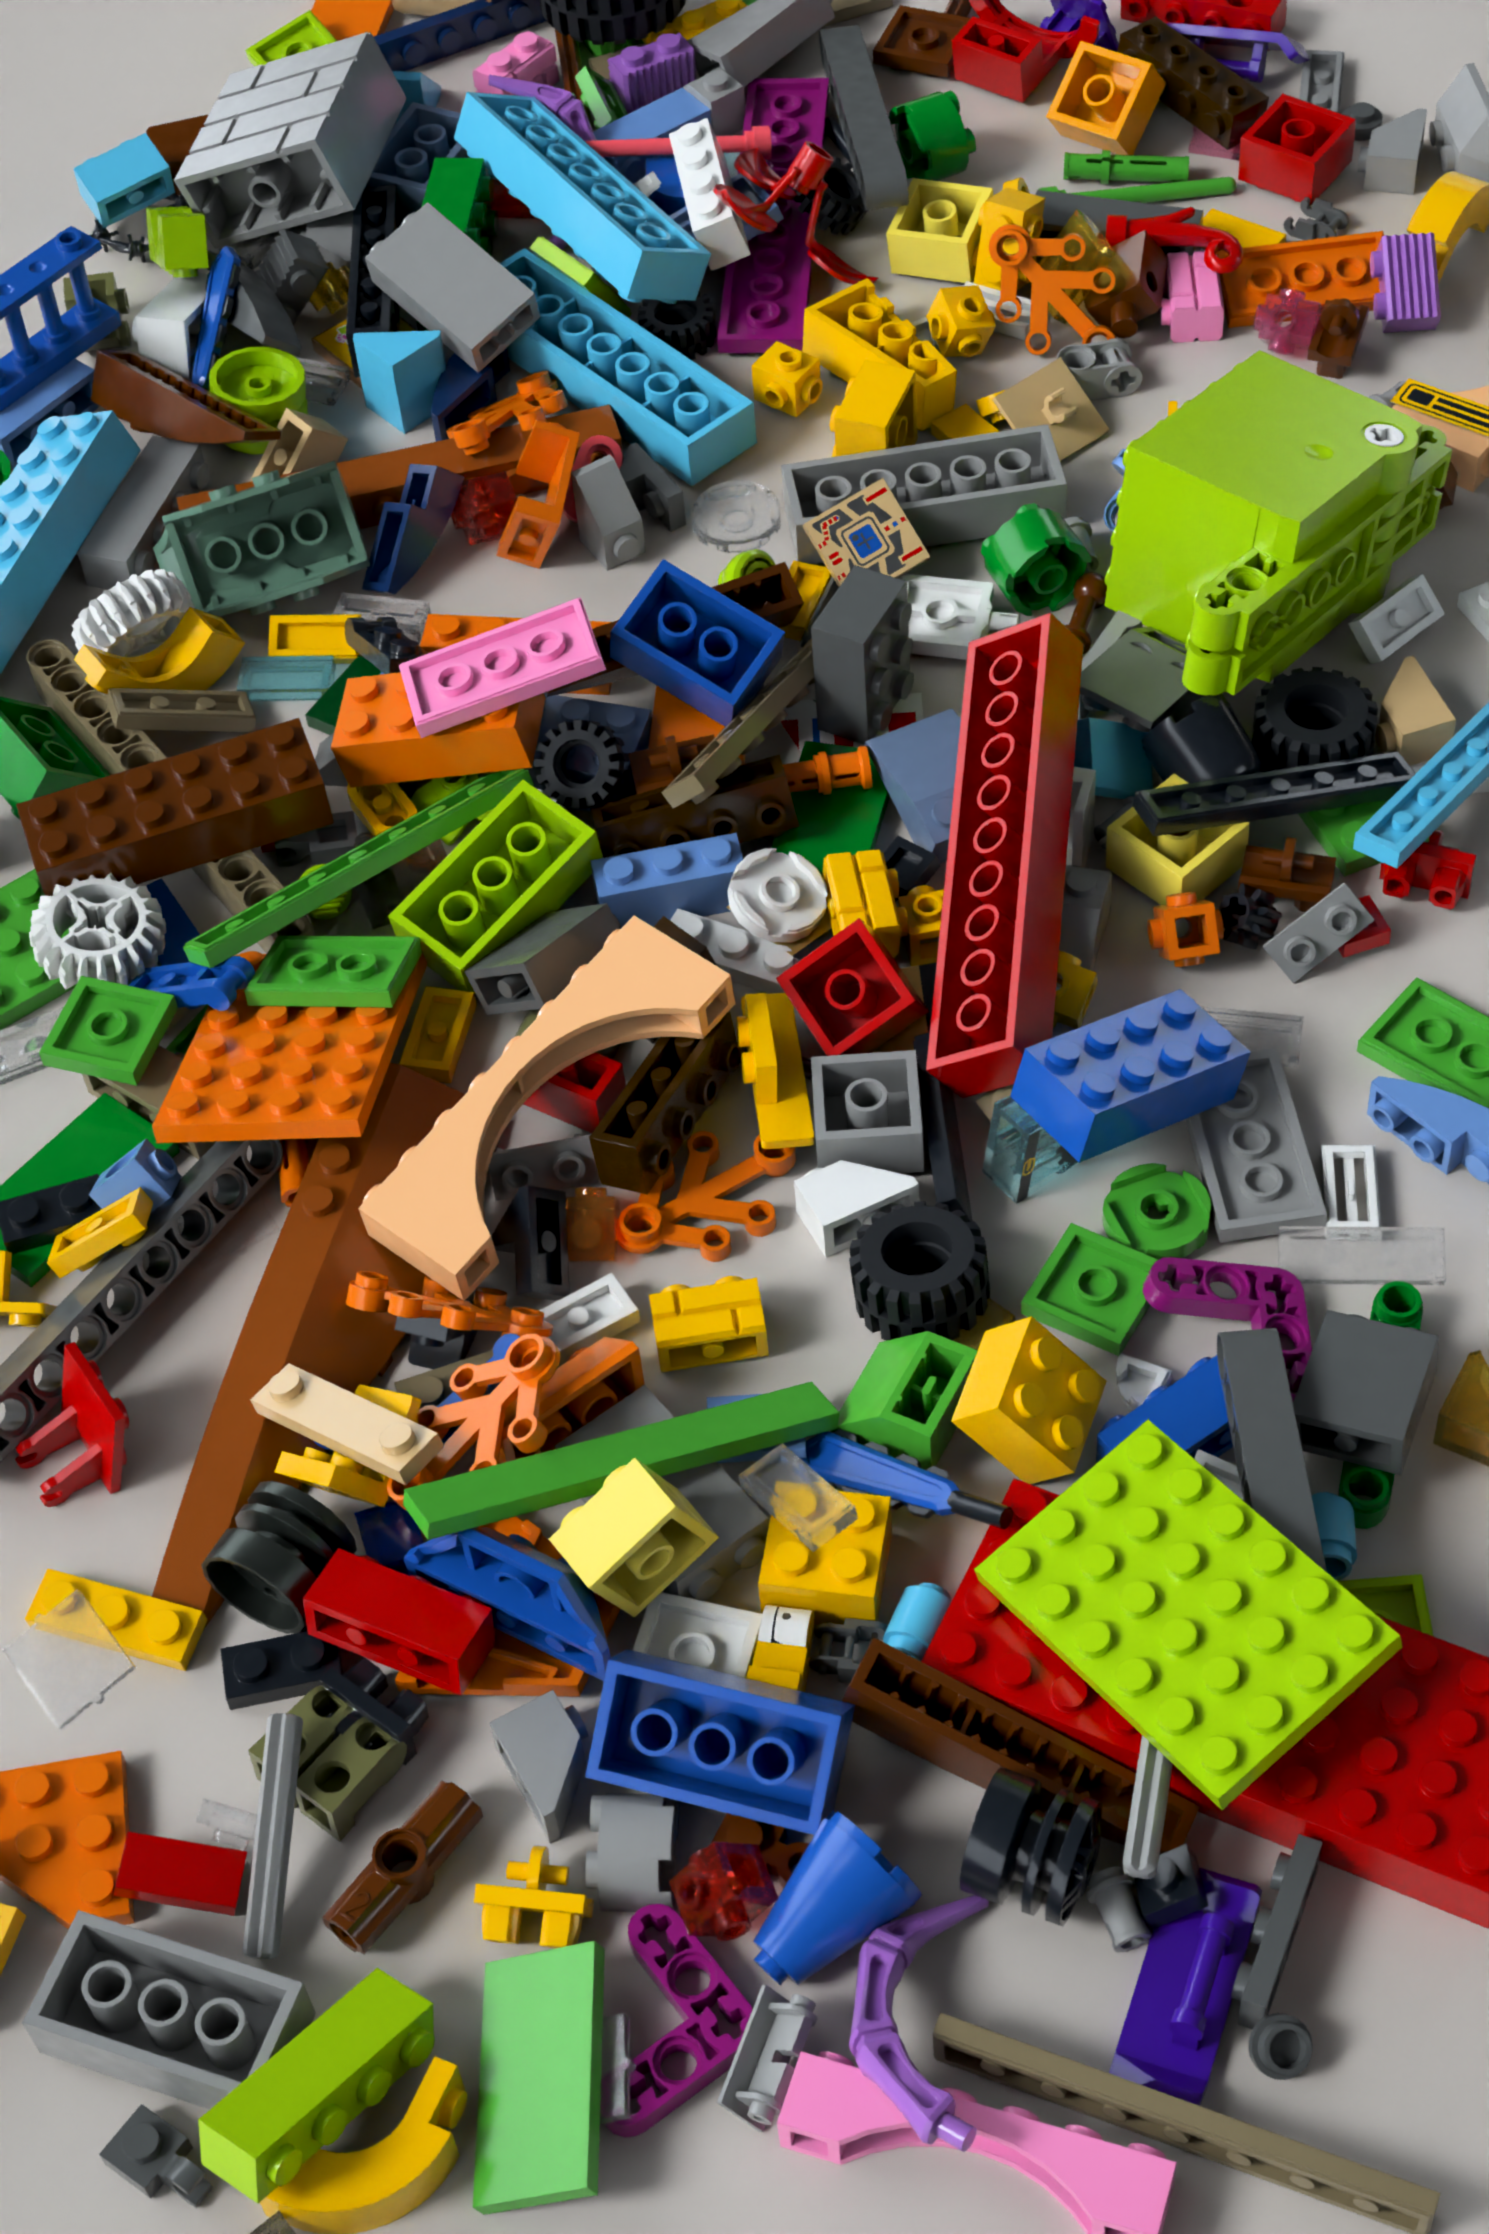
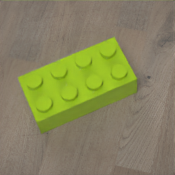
(497, 882)

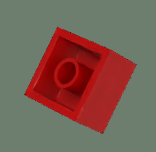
(1296, 149)
(852, 992)

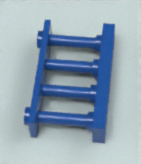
(64, 335)

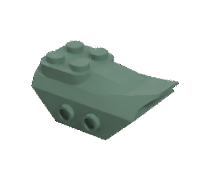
(264, 541)

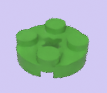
(1149, 1186)

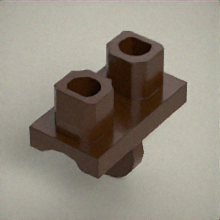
(1337, 337)
(662, 764)
(1289, 873)

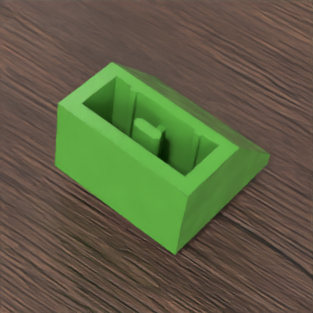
(909, 1396)

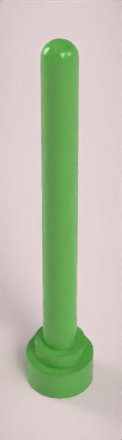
(1163, 191)

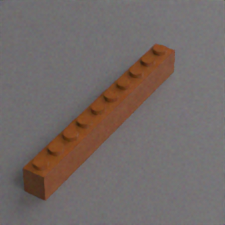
(383, 475)

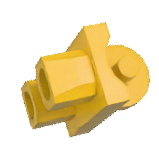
(560, 1910)

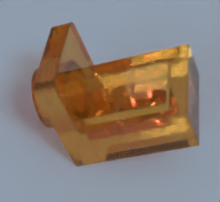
(592, 1225)

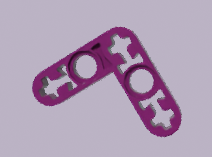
(1251, 1303)
(695, 2035)

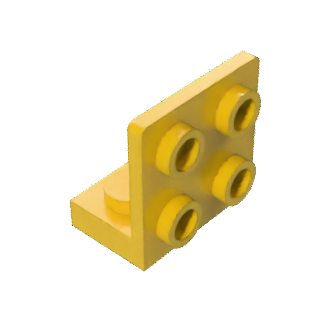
(344, 1475)

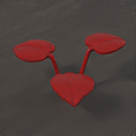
(803, 175)

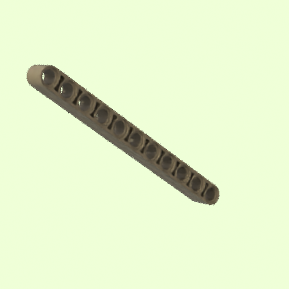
(61, 684)

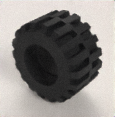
(1313, 719)
(915, 1242)

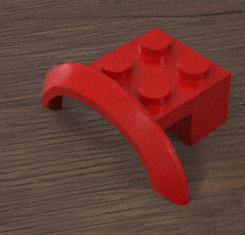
(1009, 53)

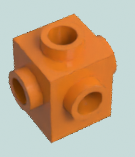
(1203, 932)

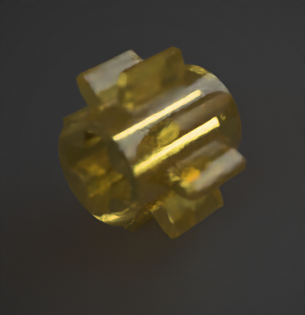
(332, 289)

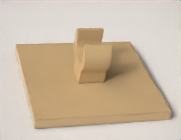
(1053, 399)

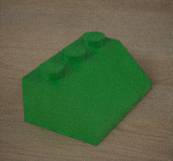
(40, 753)

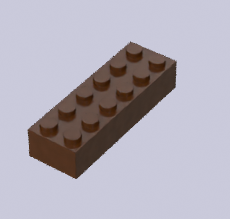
(179, 810)

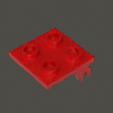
(86, 1415)

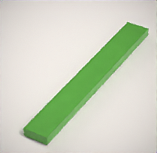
(352, 868)
(582, 1468)

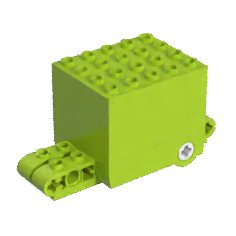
(1268, 517)

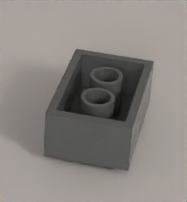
(862, 655)

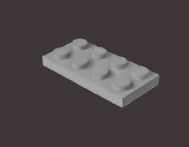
(1256, 1157)

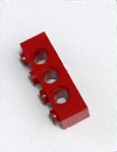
(1238, 14)

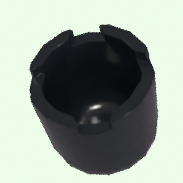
(1203, 744)

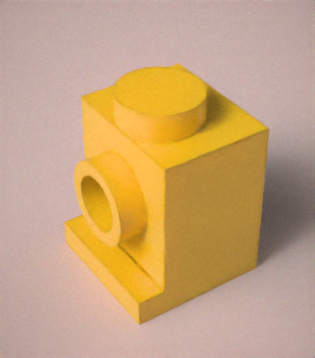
(924, 921)

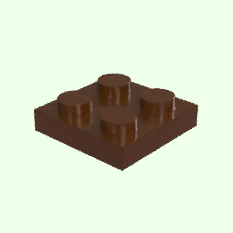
(919, 41)

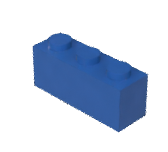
(1187, 1412)

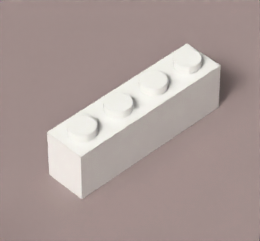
(700, 168)

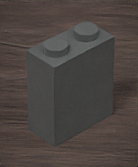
(540, 959)
(1365, 1391)

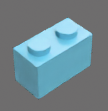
(124, 180)

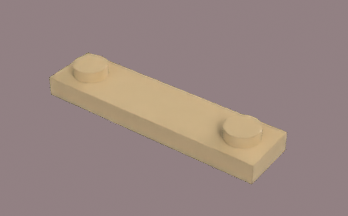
(347, 1423)

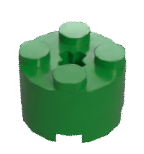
(932, 136)
(1035, 559)

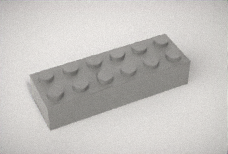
(944, 487)

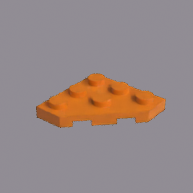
(67, 1835)

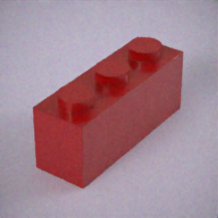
(399, 1621)

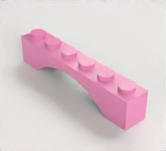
(1105, 2186)

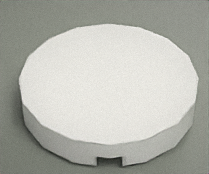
(777, 895)

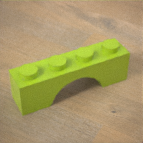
(177, 240)

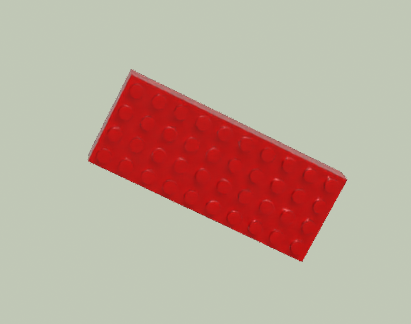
(1382, 1780)

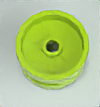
(262, 384)

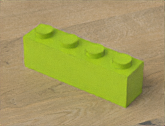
(316, 2085)

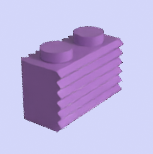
(652, 70)
(1406, 283)

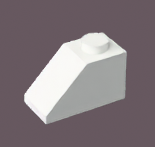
(846, 1196)

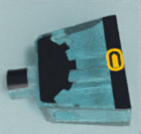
(1021, 1153)

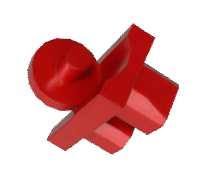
(1432, 868)

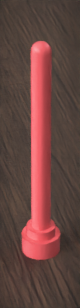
(758, 137)

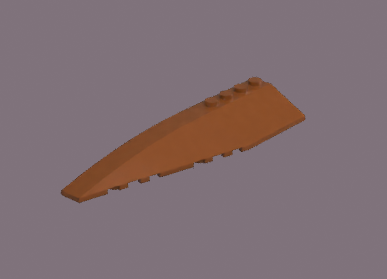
(302, 1321)

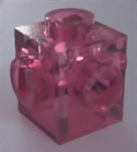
(1299, 332)

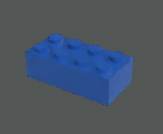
(1129, 1074)
(719, 1741)

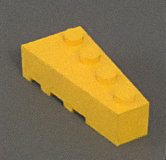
(863, 327)

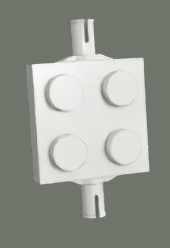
(951, 614)

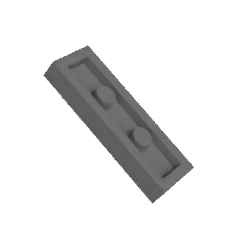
(1276, 1930)

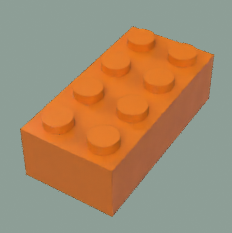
(381, 745)

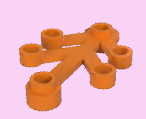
(1046, 284)
(532, 391)
(704, 1201)
(488, 1311)
(522, 1372)

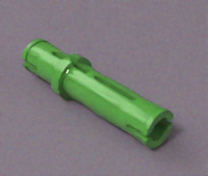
(1125, 167)

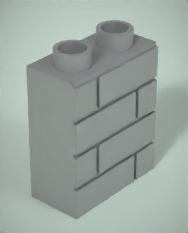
(291, 140)

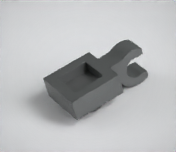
(321, 843)
(153, 2154)

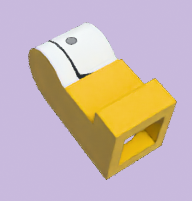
(783, 1647)

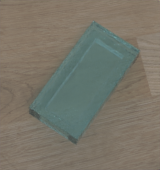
(286, 677)

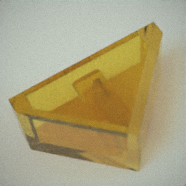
(1465, 1413)

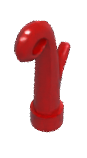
(1170, 231)

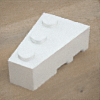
(170, 324)

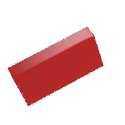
(180, 1873)

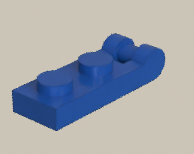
(199, 985)

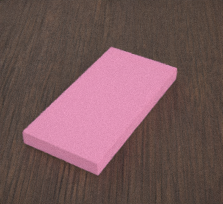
(501, 667)

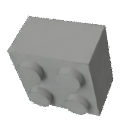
(868, 1110)

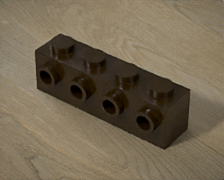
(1196, 82)
(748, 802)
(662, 1106)

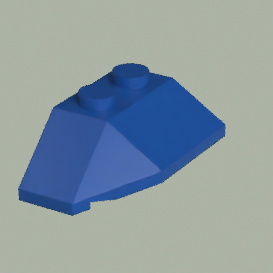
(528, 1592)

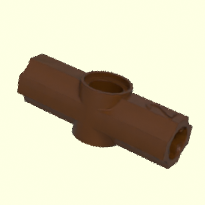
(379, 1893)

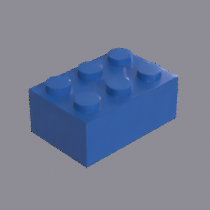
(696, 643)

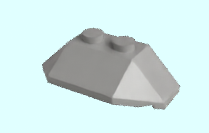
(1463, 126)

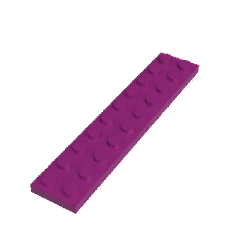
(771, 286)

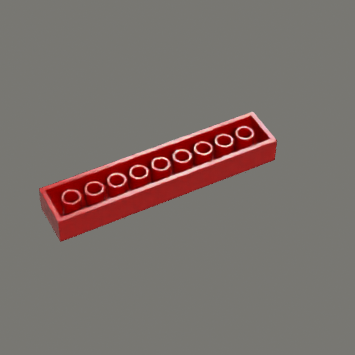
(1006, 855)

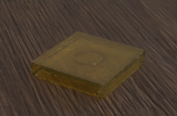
(1097, 254)

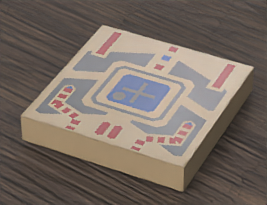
(867, 533)

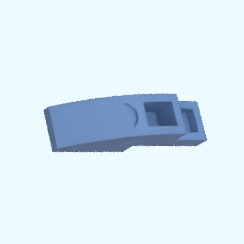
(1433, 1123)

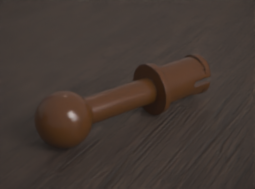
(1089, 594)

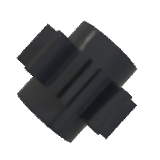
(1249, 916)

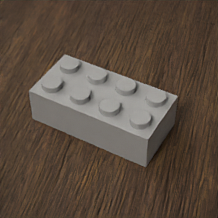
(162, 2011)

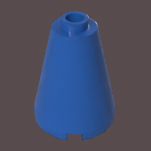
(831, 1902)

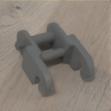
(1325, 223)
(849, 1633)

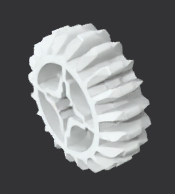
(133, 614)
(99, 922)

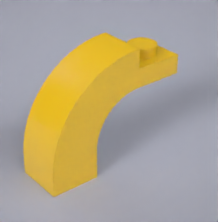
(1449, 210)
(188, 660)
(386, 2180)

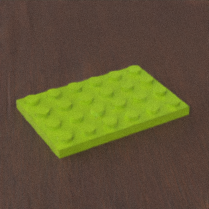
(1188, 1612)

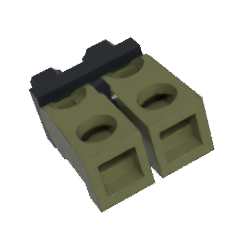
(349, 1744)

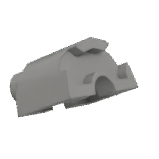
(633, 1850)

